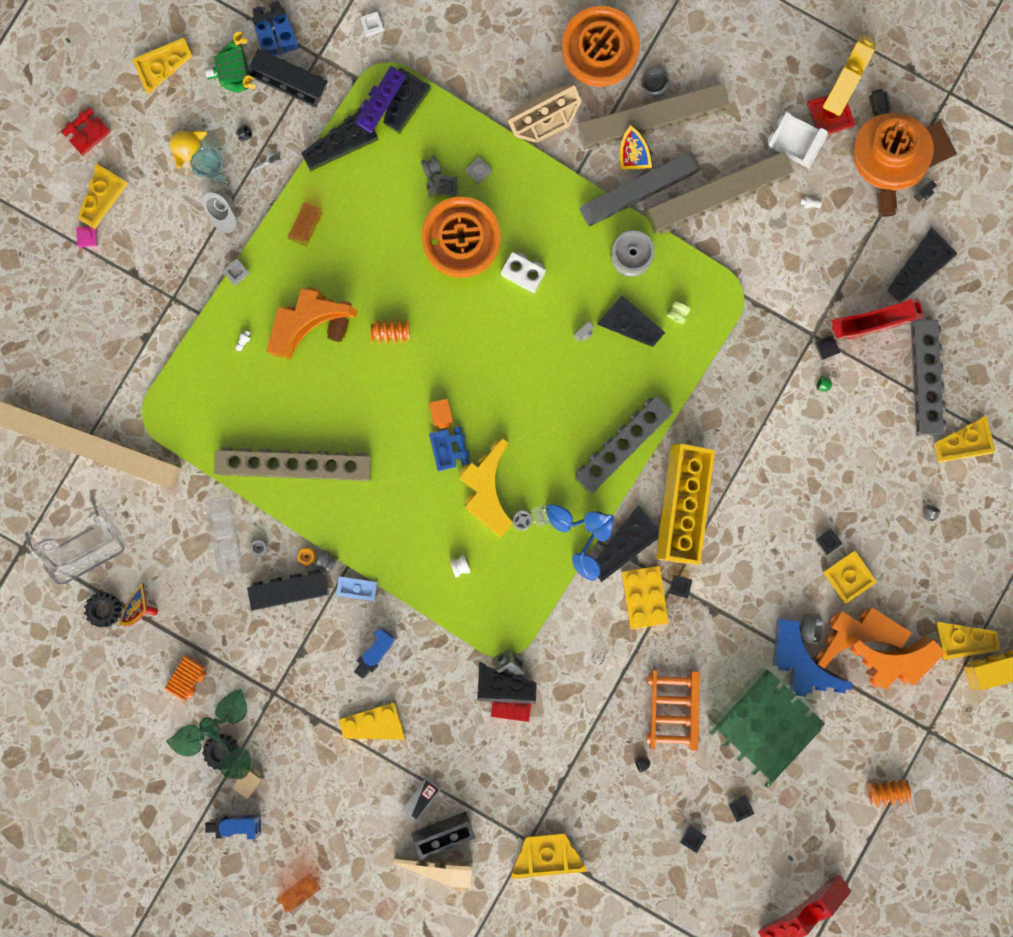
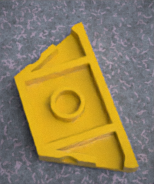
(547, 856)

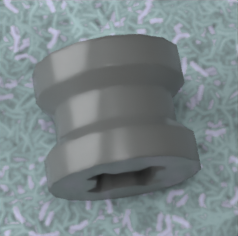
(431, 167)
(326, 562)

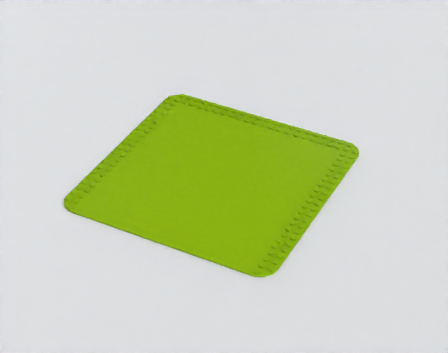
(474, 340)

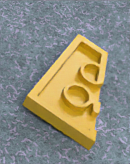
(161, 63)
(101, 195)
(966, 443)
(373, 724)

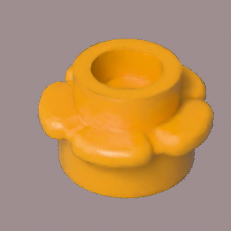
(306, 561)

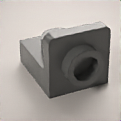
(442, 186)
(512, 661)

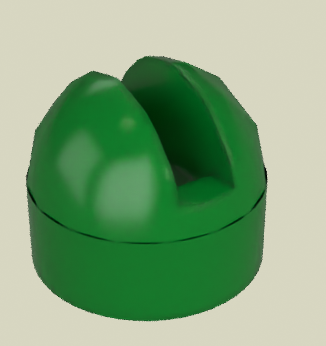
(824, 384)

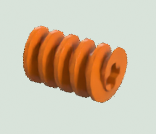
(390, 331)
(889, 791)

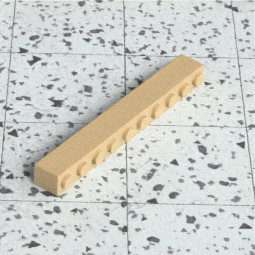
(88, 446)

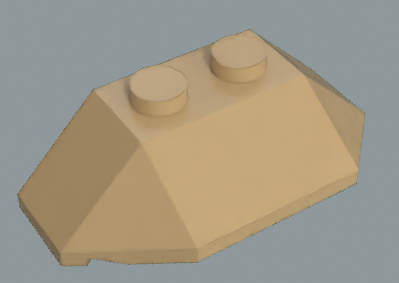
(545, 114)

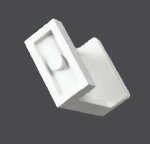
(797, 139)

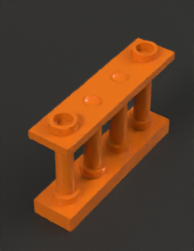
(690, 701)

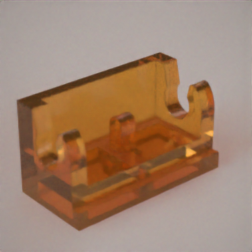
(305, 224)
(298, 893)

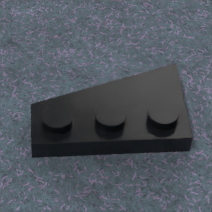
(504, 687)

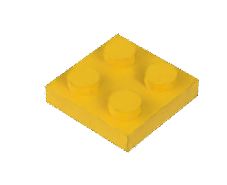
(849, 577)

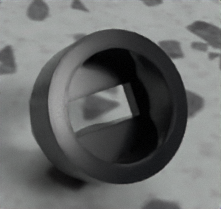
(244, 133)
(642, 763)

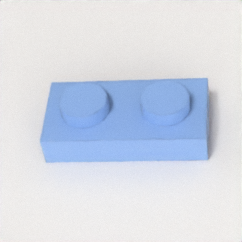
(356, 588)

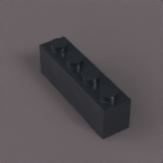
(287, 78)
(287, 591)

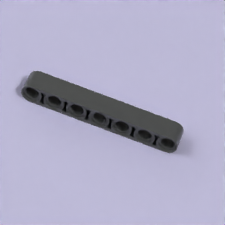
(640, 189)

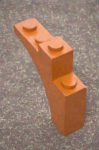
(294, 323)
(871, 628)
(903, 664)

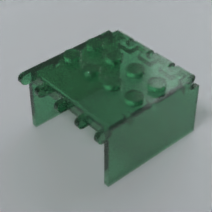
(766, 725)

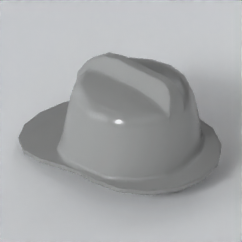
(219, 208)

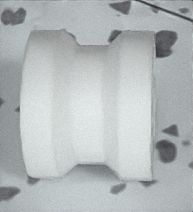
(459, 566)

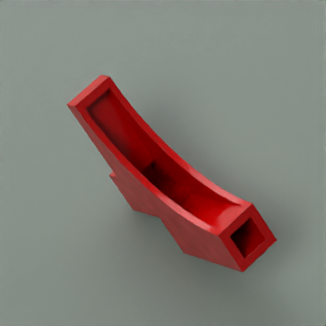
(878, 320)
(814, 909)

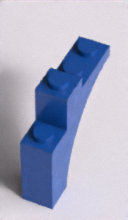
(805, 674)

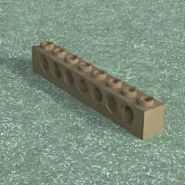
(224, 456)

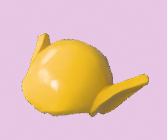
(185, 145)

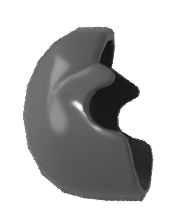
(655, 82)
(811, 628)

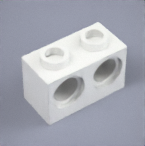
(520, 277)

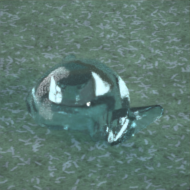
(208, 163)

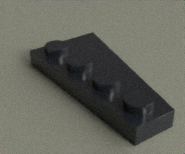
(338, 143)
(924, 263)
(629, 541)

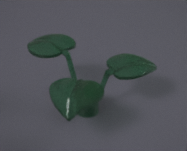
(188, 738)

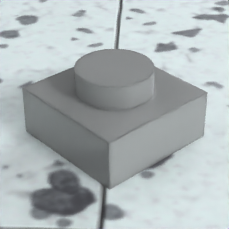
(478, 170)
(235, 272)
(584, 333)

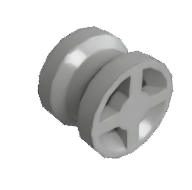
(522, 520)

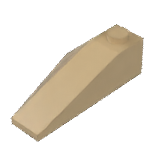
(449, 872)

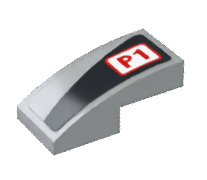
(421, 800)

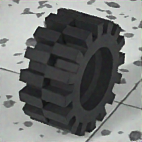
(91, 606)
(210, 745)

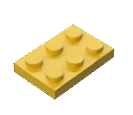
(644, 597)

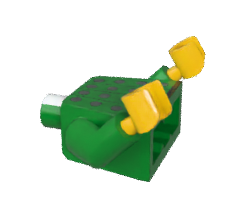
(232, 66)

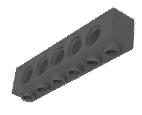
(932, 330)
(592, 483)

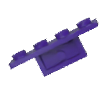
(380, 99)

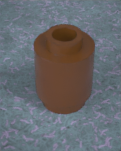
(887, 203)
(337, 329)

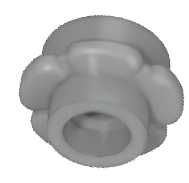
(264, 547)

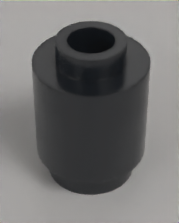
(879, 102)

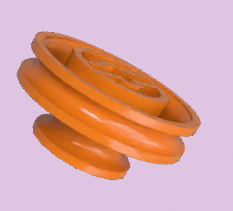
(591, 30)
(889, 169)
(461, 218)

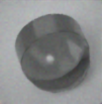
(931, 513)

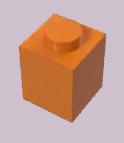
(441, 413)

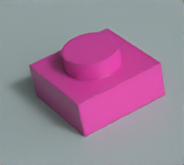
(86, 237)

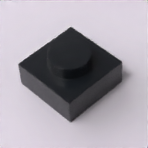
(926, 192)
(827, 347)
(828, 541)
(680, 586)
(741, 808)
(692, 839)

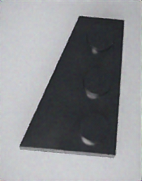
(405, 102)
(631, 322)

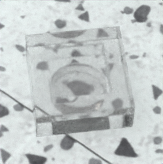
(540, 516)

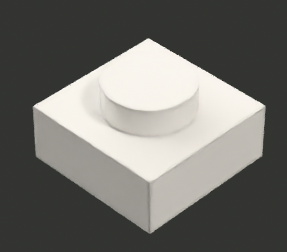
(372, 24)

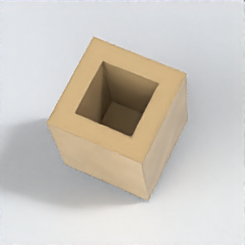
(249, 784)

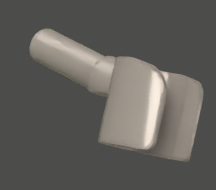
(269, 160)

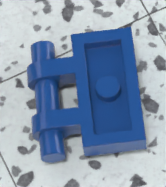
(443, 449)

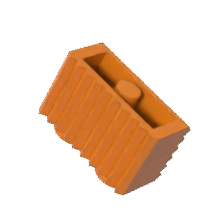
(185, 678)

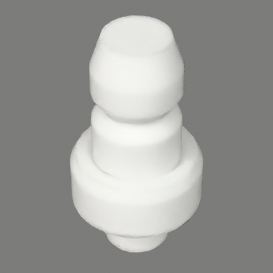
(808, 202)
(242, 341)

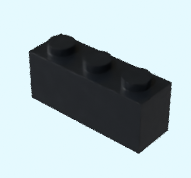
(443, 835)

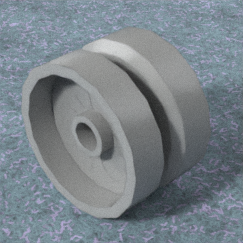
(640, 246)

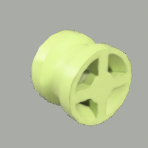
(678, 312)

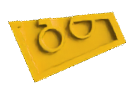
(965, 641)

